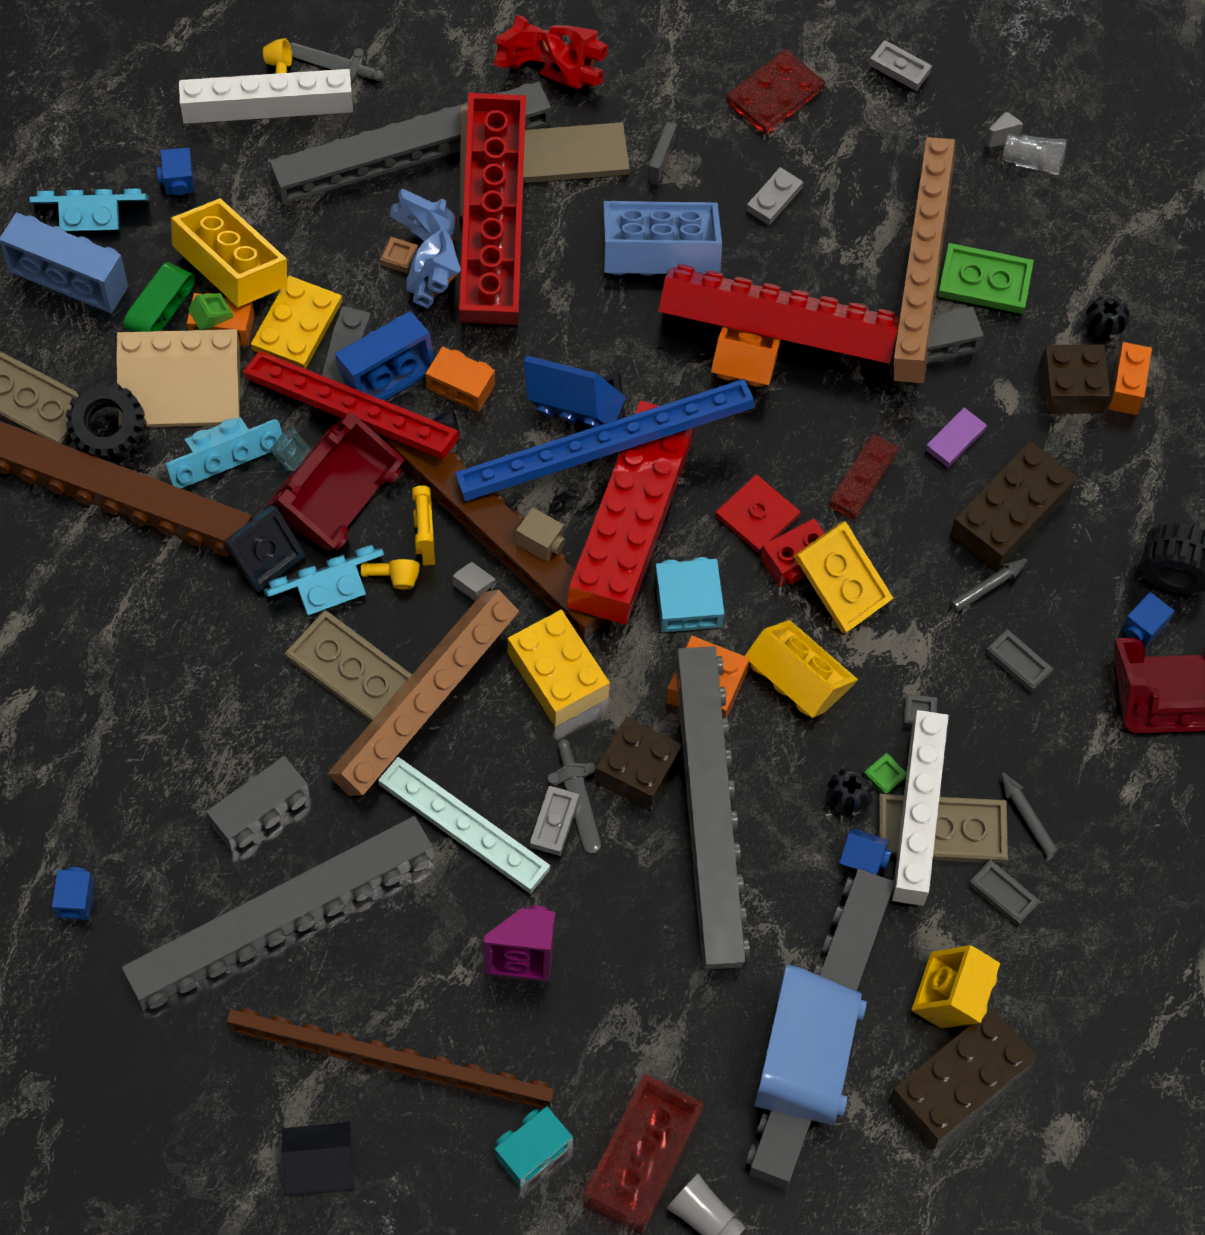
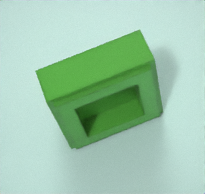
(886, 774)

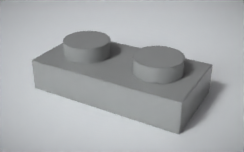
(900, 65)
(774, 196)
(554, 820)

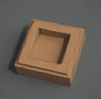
(398, 255)

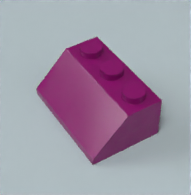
(521, 945)

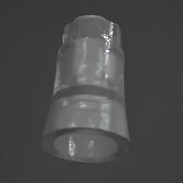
(1036, 153)

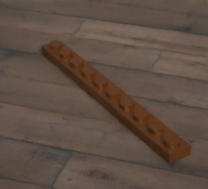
(379, 1056)

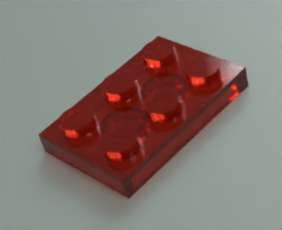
(775, 91)

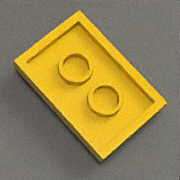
(297, 322)
(843, 577)

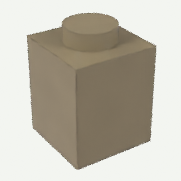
(540, 535)

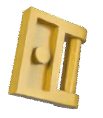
(423, 521)

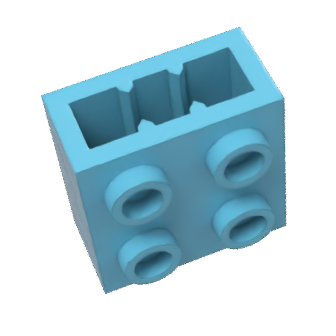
(689, 595)

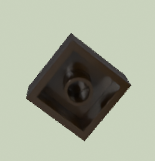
(1074, 379)
(638, 763)

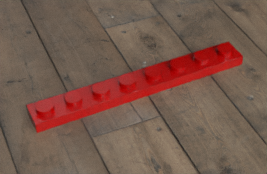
(341, 399)

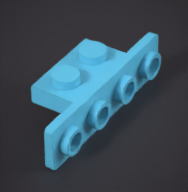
(89, 212)
(222, 449)
(327, 585)

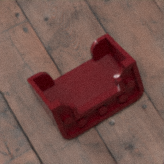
(336, 482)
(1159, 690)

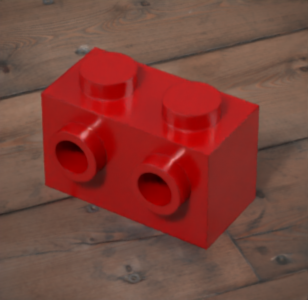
(779, 553)

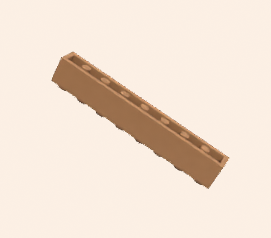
(423, 693)

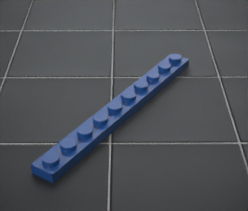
(605, 439)

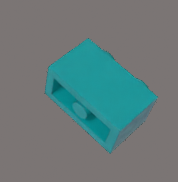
(532, 1145)

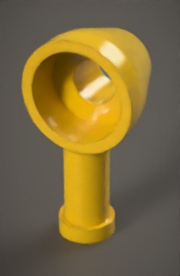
(278, 54)
(402, 572)

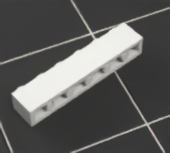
(265, 96)
(920, 808)

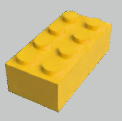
(229, 252)

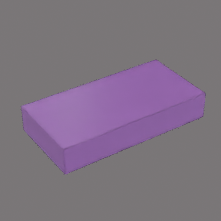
(956, 437)

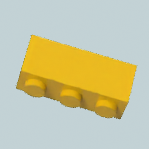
(799, 668)

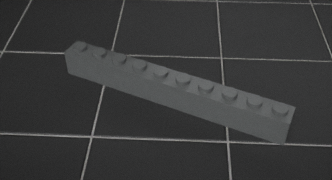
(387, 148)
(710, 809)
(278, 913)
(845, 963)

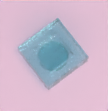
(290, 449)

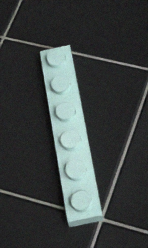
(464, 825)

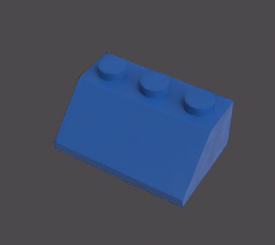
(387, 358)
(571, 393)

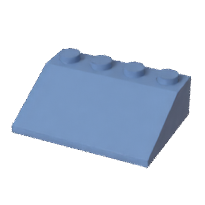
(661, 235)

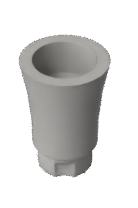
(704, 1210)

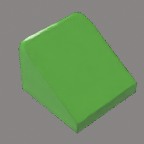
(209, 310)

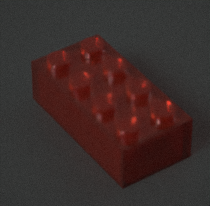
(643, 1153)

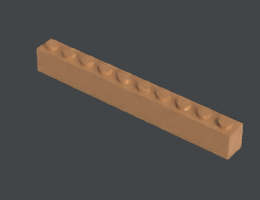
(924, 261)

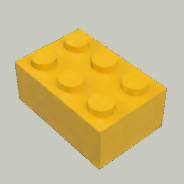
(558, 668)

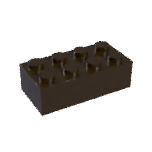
(1013, 506)
(962, 1078)

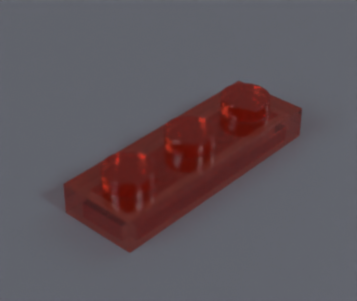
(863, 476)

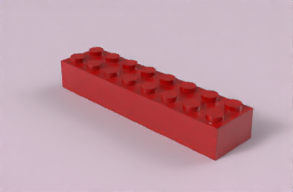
(492, 209)
(779, 313)
(628, 525)

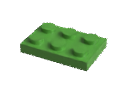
(985, 278)

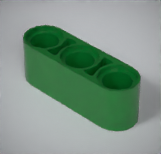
(159, 299)

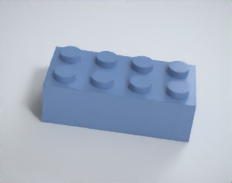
(64, 262)

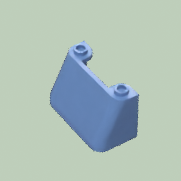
(809, 1047)

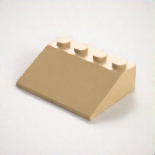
(181, 375)

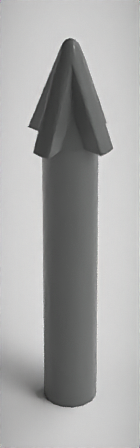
(1008, 571)
(1013, 791)

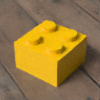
(956, 987)

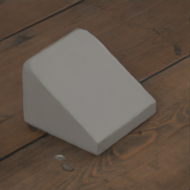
(1001, 128)
(472, 580)

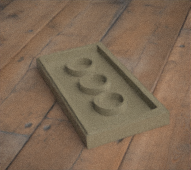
(575, 152)
(34, 400)
(347, 665)
(964, 828)

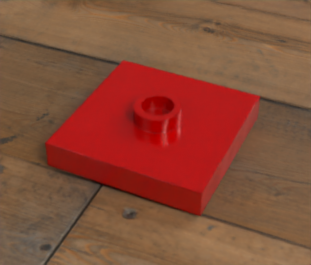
(757, 513)

